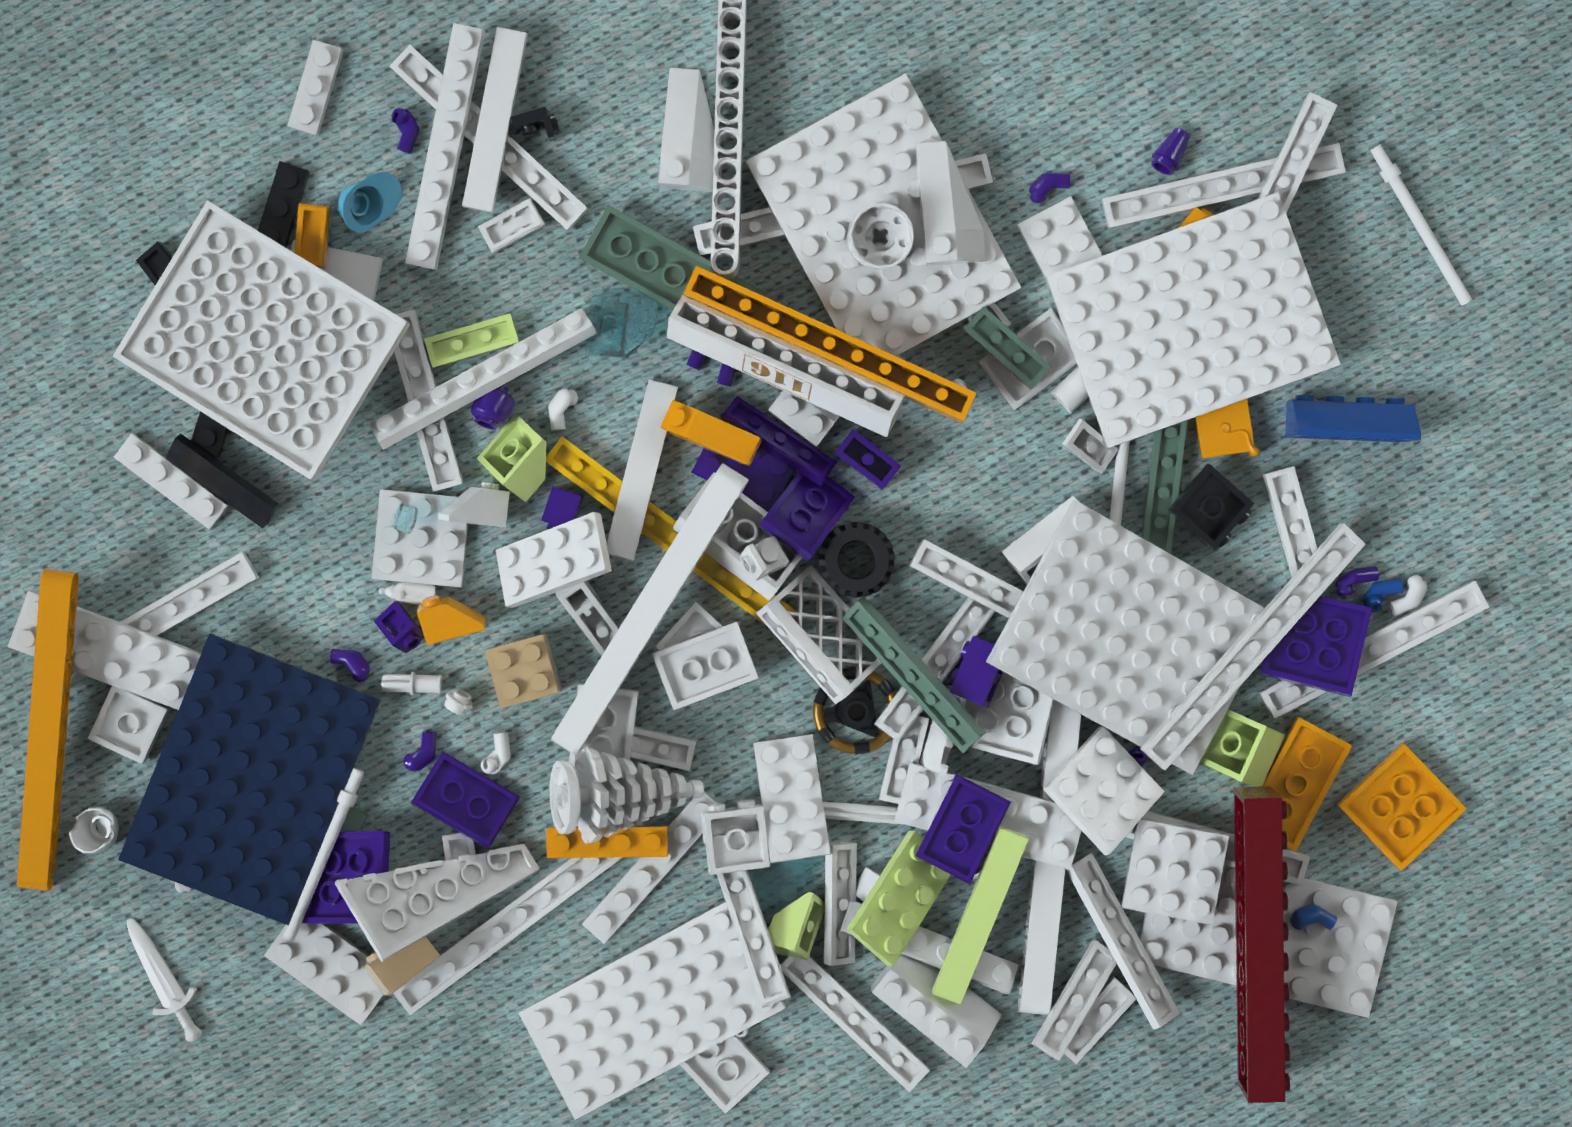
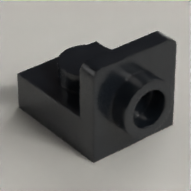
(530, 122)

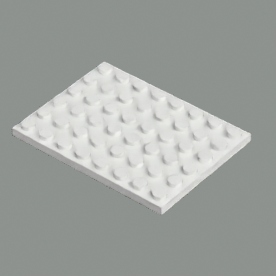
(838, 169)
(1193, 320)
(261, 340)
(1120, 629)

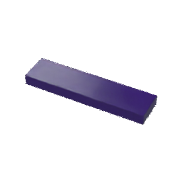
(780, 441)

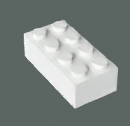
(736, 533)

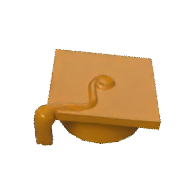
(1226, 431)

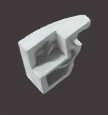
(935, 749)

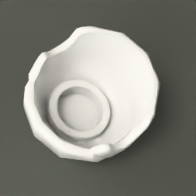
(87, 838)

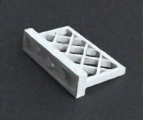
(802, 644)

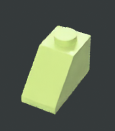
(796, 926)

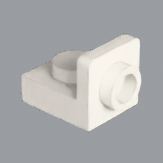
(763, 558)

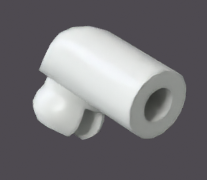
(557, 407)

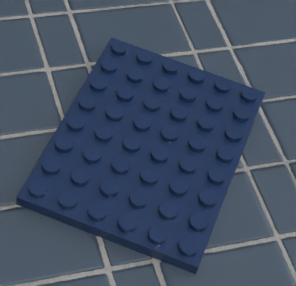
(249, 779)

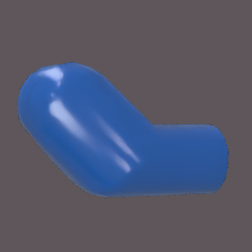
(1378, 590)

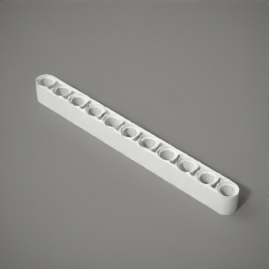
(724, 129)
(650, 608)
(1048, 881)

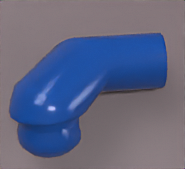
(1311, 914)

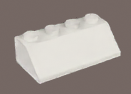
(953, 1027)

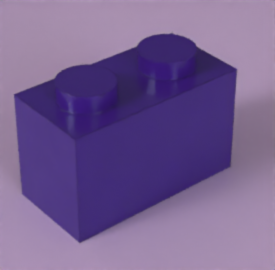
(867, 459)
(976, 678)

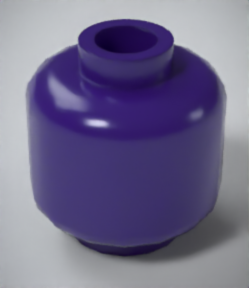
(493, 408)

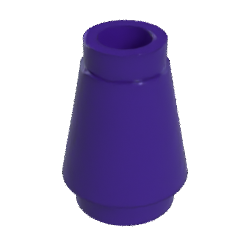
(1170, 153)

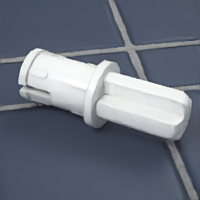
(412, 683)

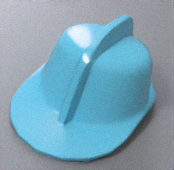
(369, 201)

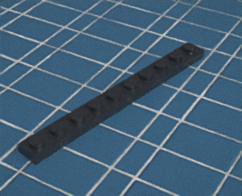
(277, 225)

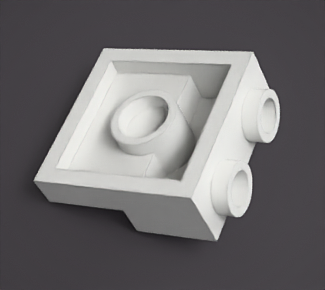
(735, 837)

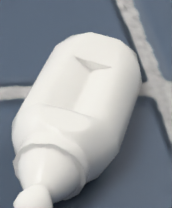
(409, 592)

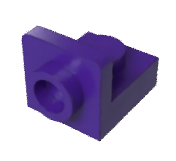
(399, 628)

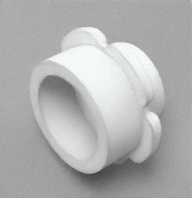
(458, 702)

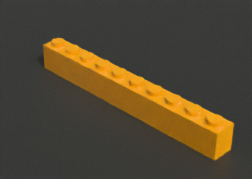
(831, 344)

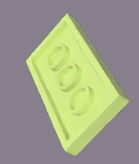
(898, 902)

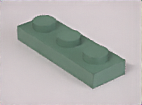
(1007, 348)

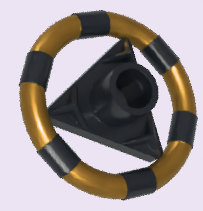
(854, 712)

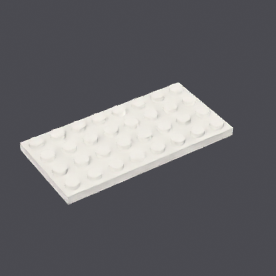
(1325, 965)
(646, 1012)

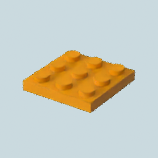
(1401, 806)

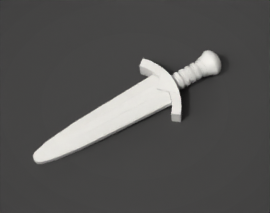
(163, 981)

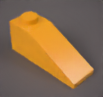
(710, 433)

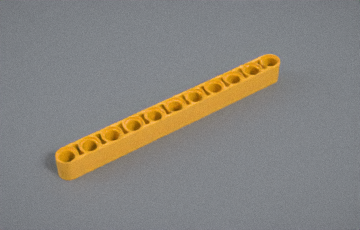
(47, 729)

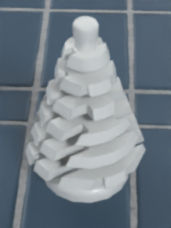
(612, 794)

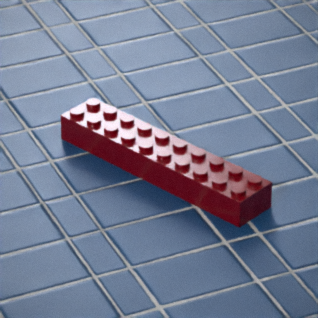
(1261, 944)

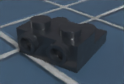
(1211, 507)

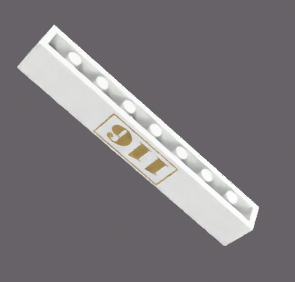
(784, 366)

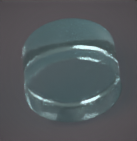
(405, 518)

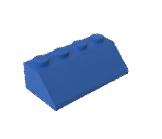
(1351, 420)

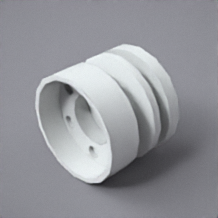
(898, 237)

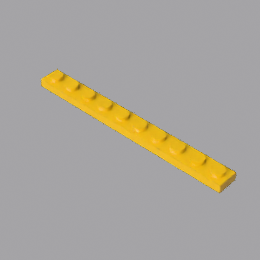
(657, 524)

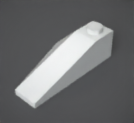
(687, 134)
(947, 215)

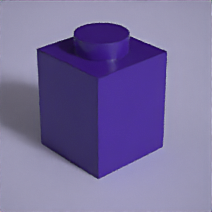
(561, 507)

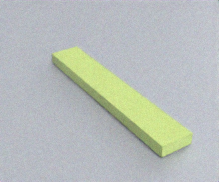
(980, 915)

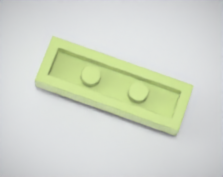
(471, 340)

